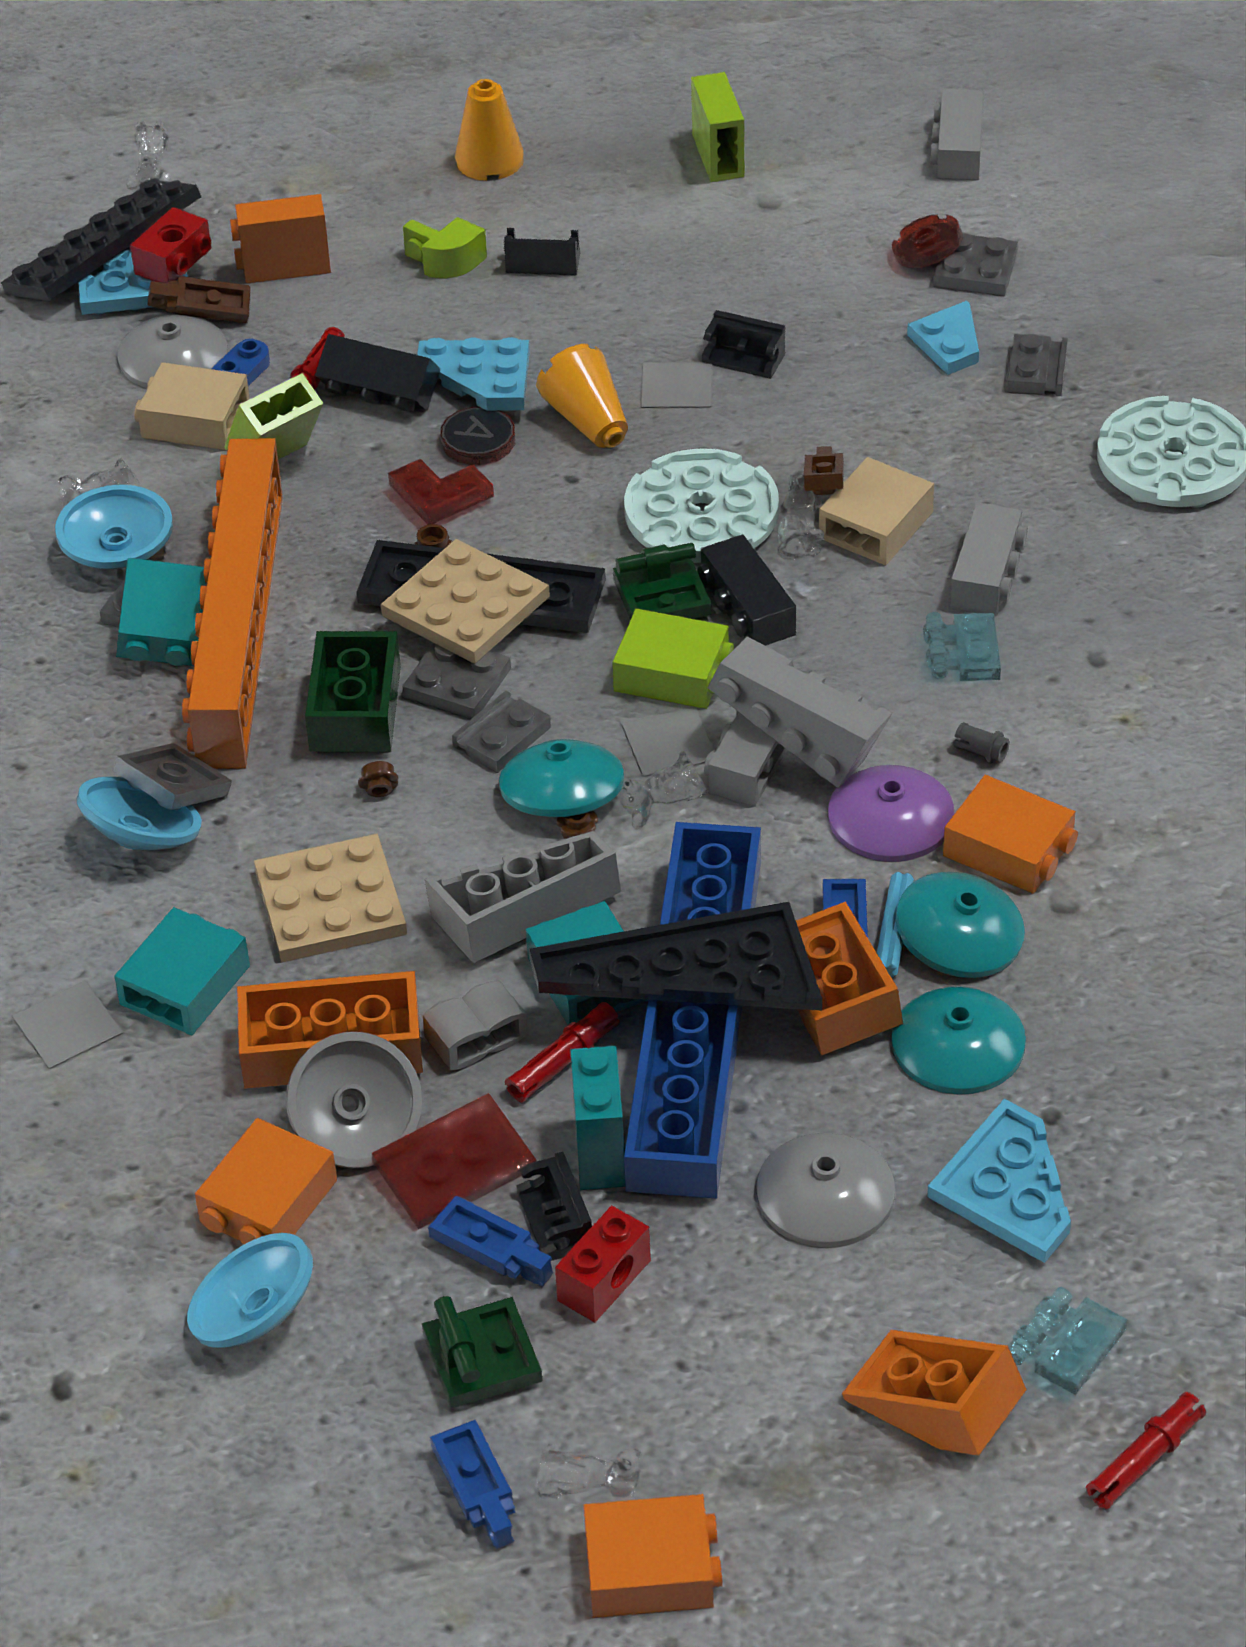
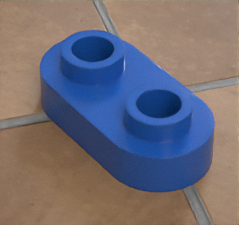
(247, 358)

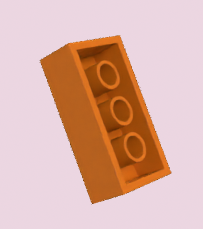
(290, 1017)

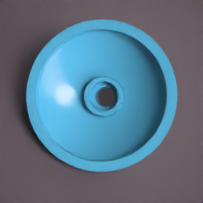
(113, 525)
(134, 816)
(250, 1291)

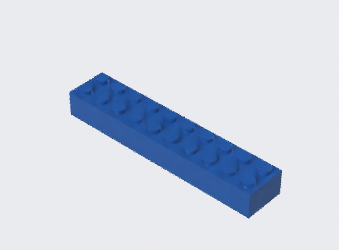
(688, 1046)

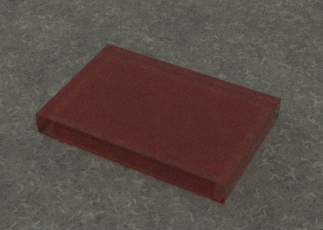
(452, 1157)

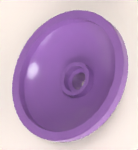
(890, 813)

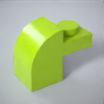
(446, 252)

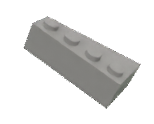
(799, 710)
(497, 904)

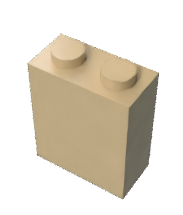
(191, 405)
(876, 510)

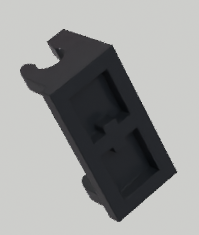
(541, 255)
(744, 344)
(553, 1205)

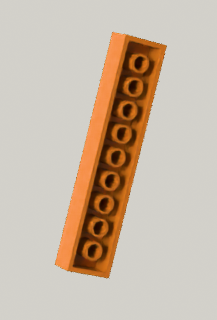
(234, 604)

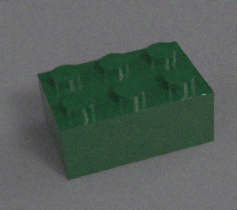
(353, 691)

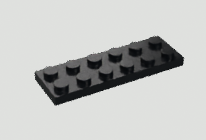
(99, 240)
(572, 587)

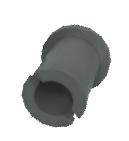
(981, 742)

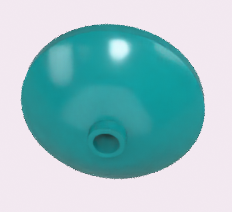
(561, 778)
(960, 924)
(959, 1040)

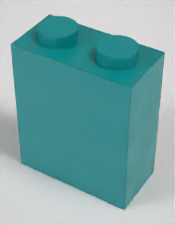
(159, 611)
(581, 924)
(182, 970)
(598, 1117)

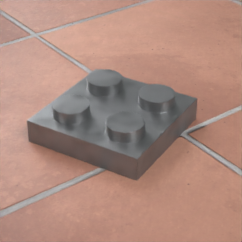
(978, 265)
(455, 683)
(172, 776)

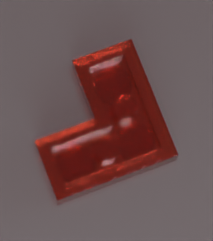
(436, 497)

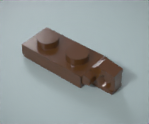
(202, 298)
(824, 471)

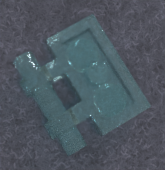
(975, 644)
(1077, 1347)

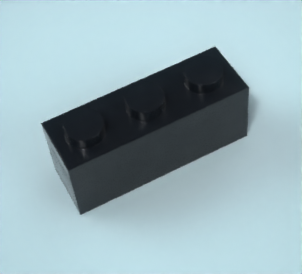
(377, 373)
(747, 591)

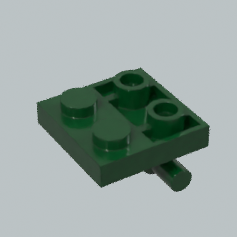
(662, 582)
(480, 1350)

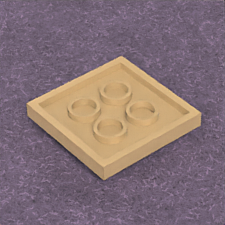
(465, 600)
(330, 897)

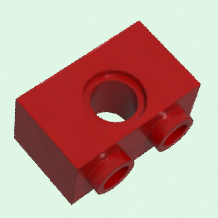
(171, 246)
(603, 1263)

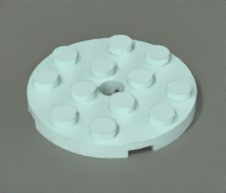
(1135, 445)
(663, 500)

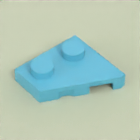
(947, 337)

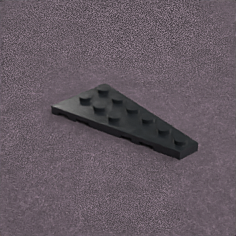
(714, 959)

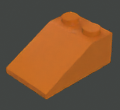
(852, 980)
(939, 1388)

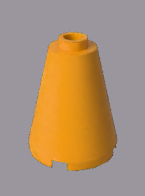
(487, 134)
(585, 394)

